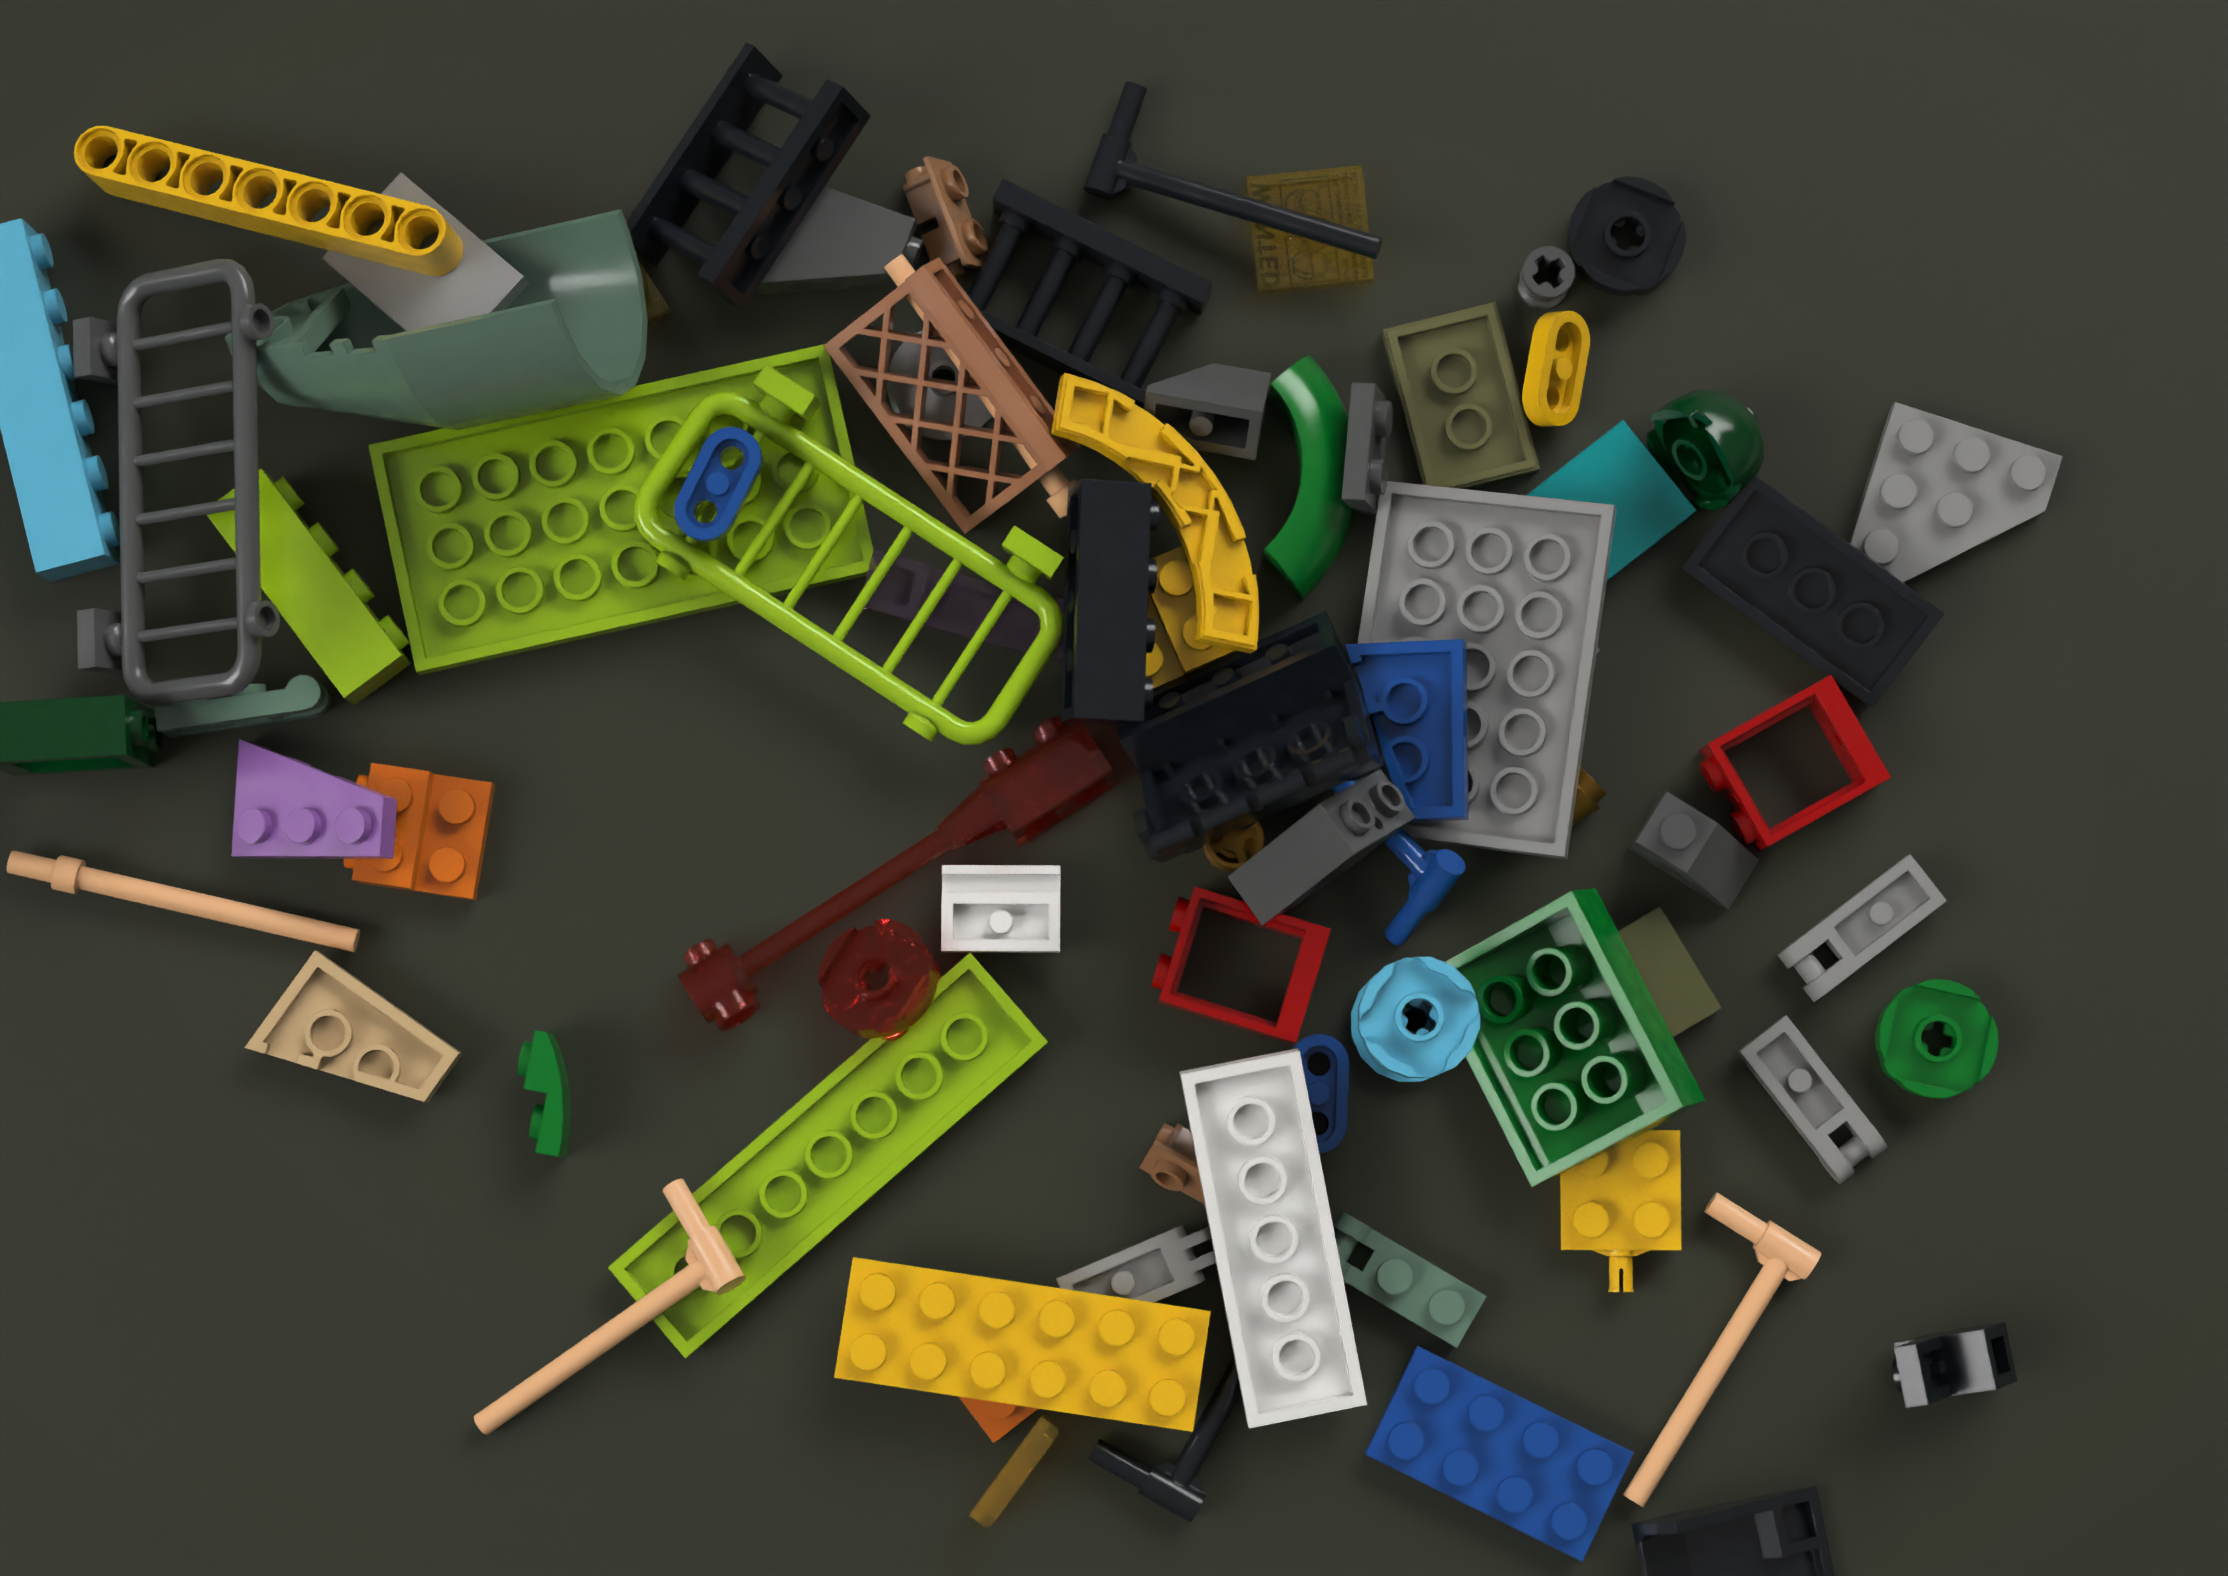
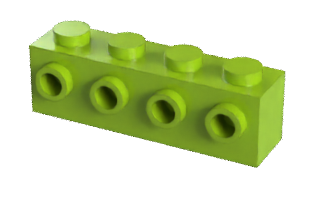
(316, 596)

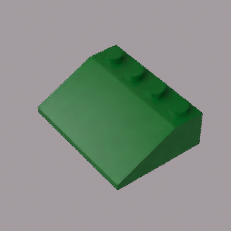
(1570, 1038)

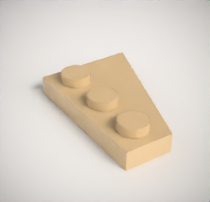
(353, 1032)

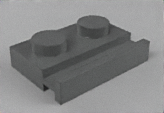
(1365, 460)

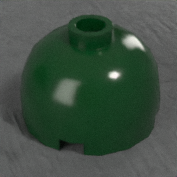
(1707, 445)

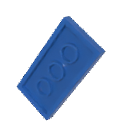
(1499, 1453)

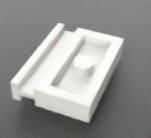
(1000, 909)

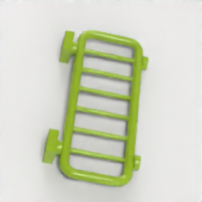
(1017, 578)

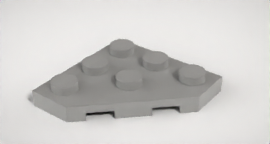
(1945, 491)

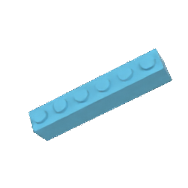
(45, 421)

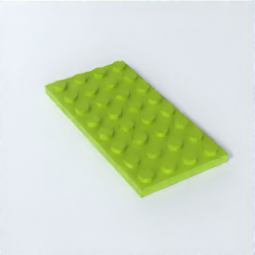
(531, 531)

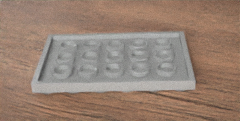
(1528, 599)

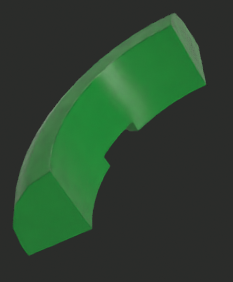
(1320, 517)

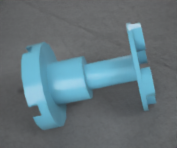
(1446, 1015)

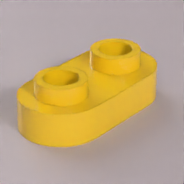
(1556, 368)

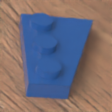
(1421, 720)

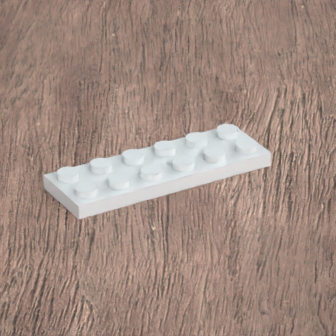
(1273, 1238)

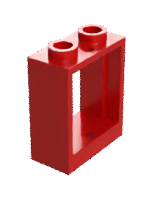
(1842, 733)
(1300, 984)

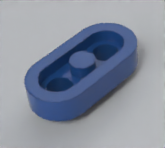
(715, 484)
(1330, 1091)

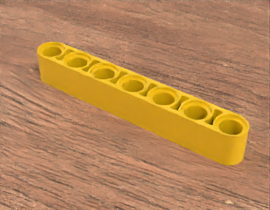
(289, 214)

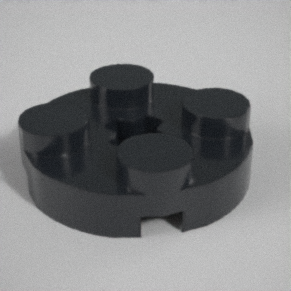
(1656, 223)

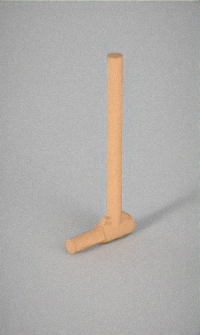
(1782, 1258)
(708, 1266)

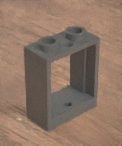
(1321, 846)

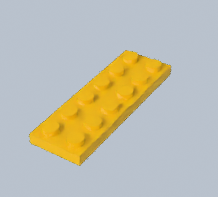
(1022, 1344)

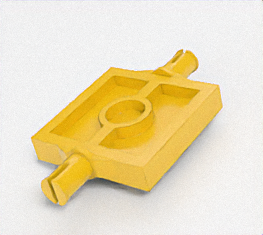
(1625, 1202)

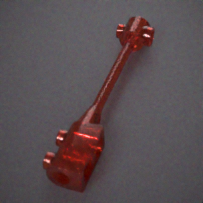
(1018, 794)

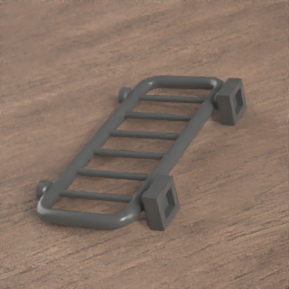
(112, 356)

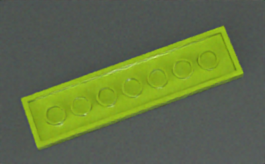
(838, 1148)

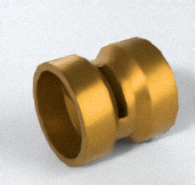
(1243, 843)

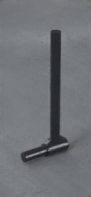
(1116, 168)
(1175, 1484)

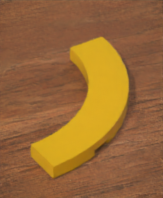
(1185, 491)

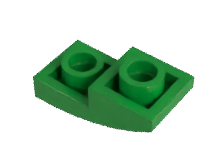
(546, 1072)

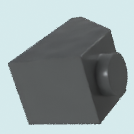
(1214, 408)
(1693, 850)

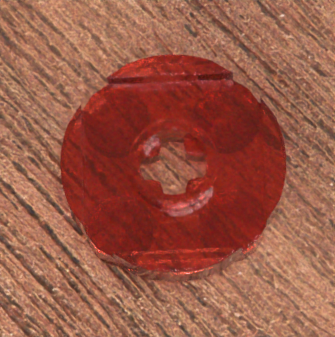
(900, 1002)

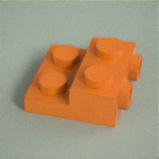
(437, 832)

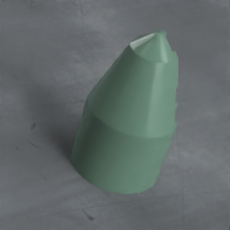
(557, 346)

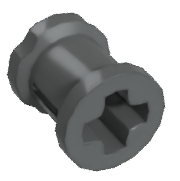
(1545, 260)

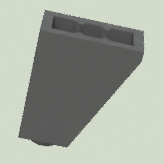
(842, 247)

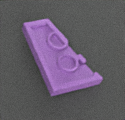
(306, 813)

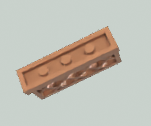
(988, 363)

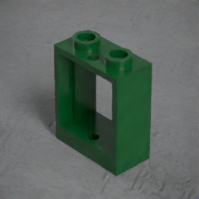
(77, 735)

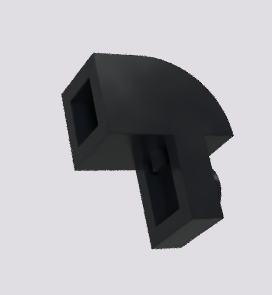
(1953, 1363)

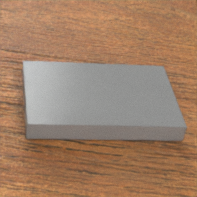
(416, 300)

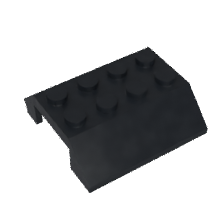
(1248, 738)

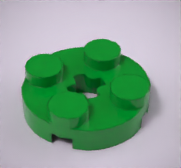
(1907, 1057)

